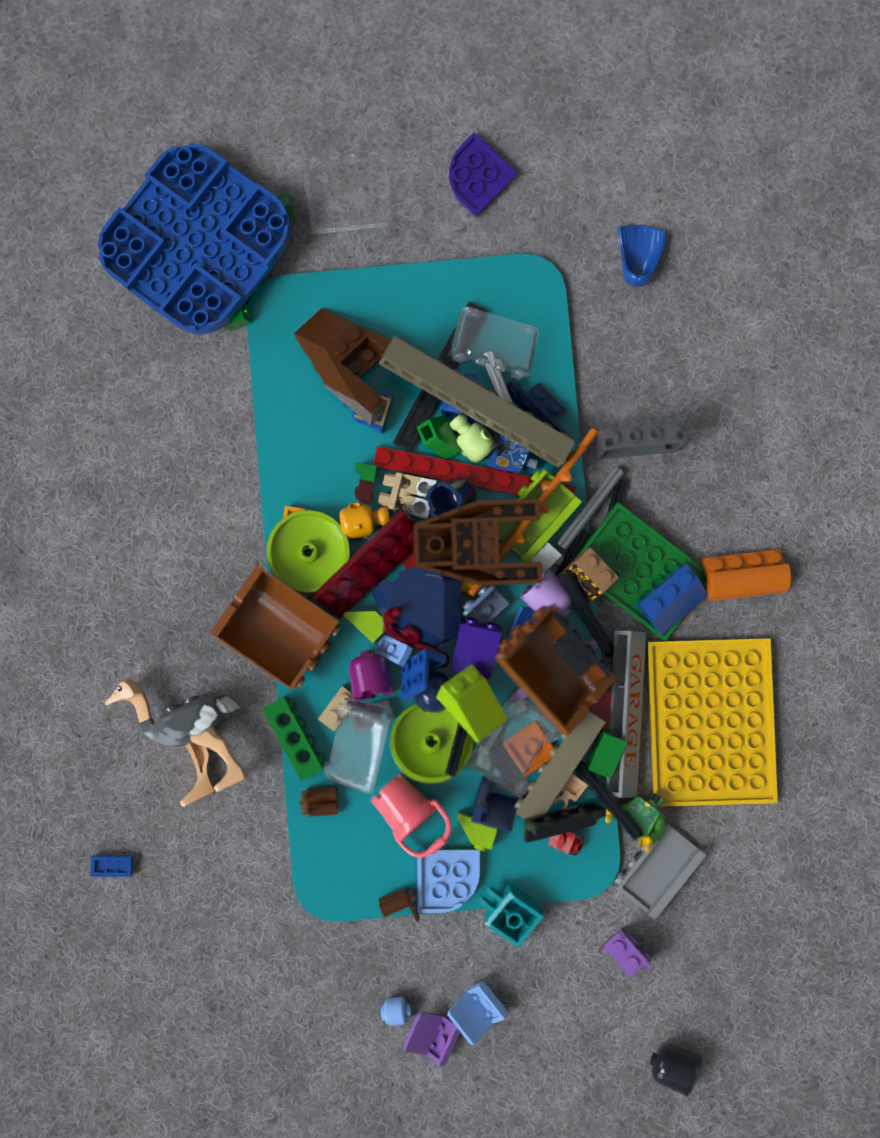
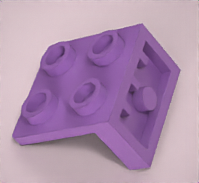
(624, 950)

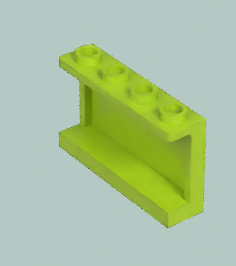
(561, 506)

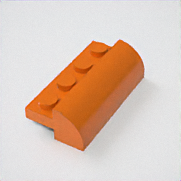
(746, 575)

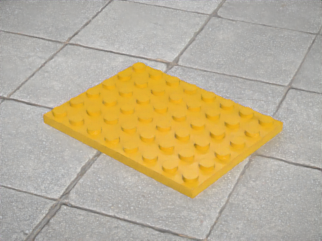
(712, 722)

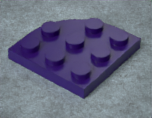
(478, 174)

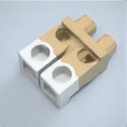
(402, 493)

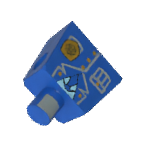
(512, 458)

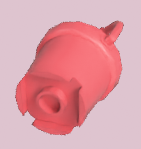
(406, 810)

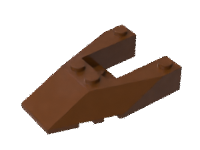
(342, 357)
(467, 543)

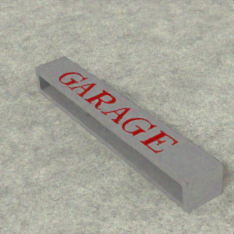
(627, 709)

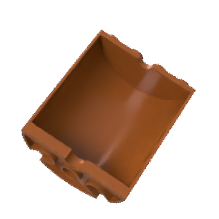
(276, 628)
(546, 676)

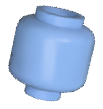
(396, 1011)

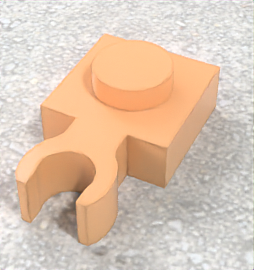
(572, 789)

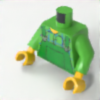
(646, 817)

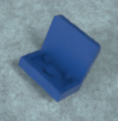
(416, 672)

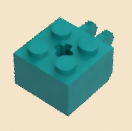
(511, 914)

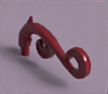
(410, 635)

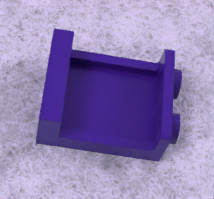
(477, 646)

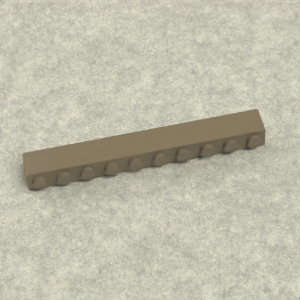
(476, 401)

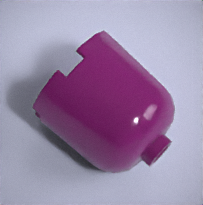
(369, 676)

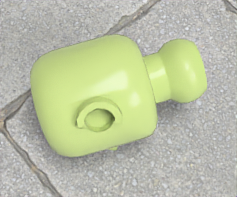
(473, 439)

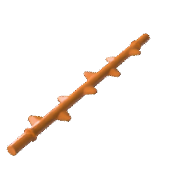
(548, 488)

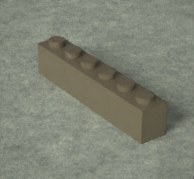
(560, 767)

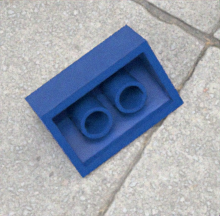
(672, 598)

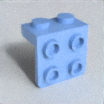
(477, 1012)

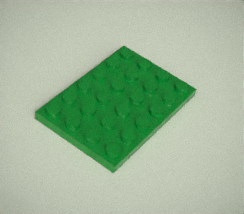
(639, 560)

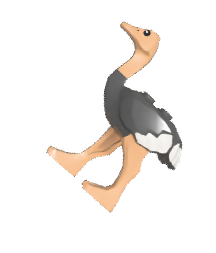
(191, 727)

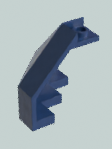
(428, 603)

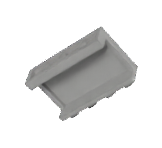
(659, 874)

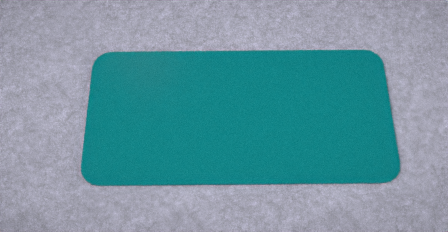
(309, 463)

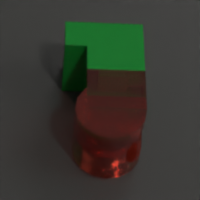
(365, 489)

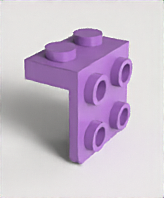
(432, 1036)

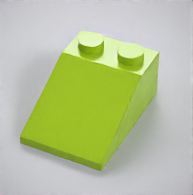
(472, 703)

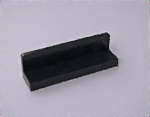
(562, 821)

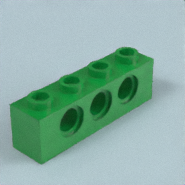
(303, 768)

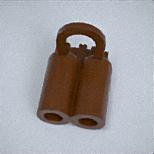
(319, 801)
(398, 901)

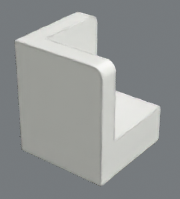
(548, 556)

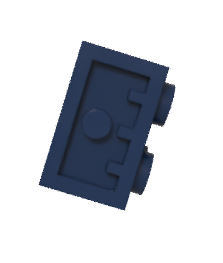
(493, 808)

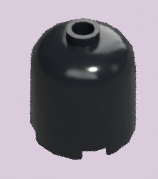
(675, 1068)

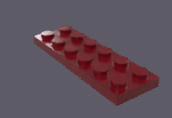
(367, 565)

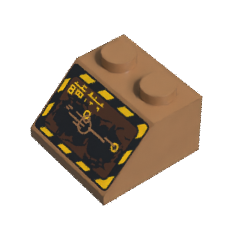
(590, 574)

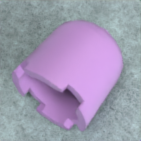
(548, 593)

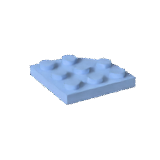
(447, 879)

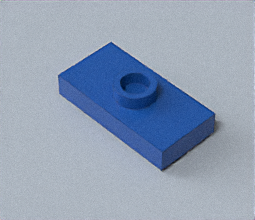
(112, 865)

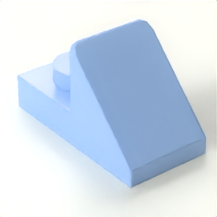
(393, 650)

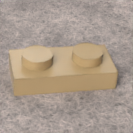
(329, 715)

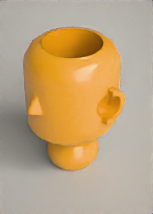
(360, 520)

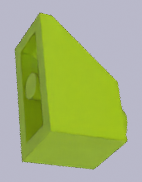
(368, 623)
(478, 834)

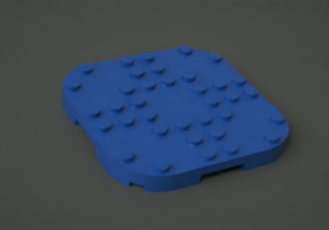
(195, 239)

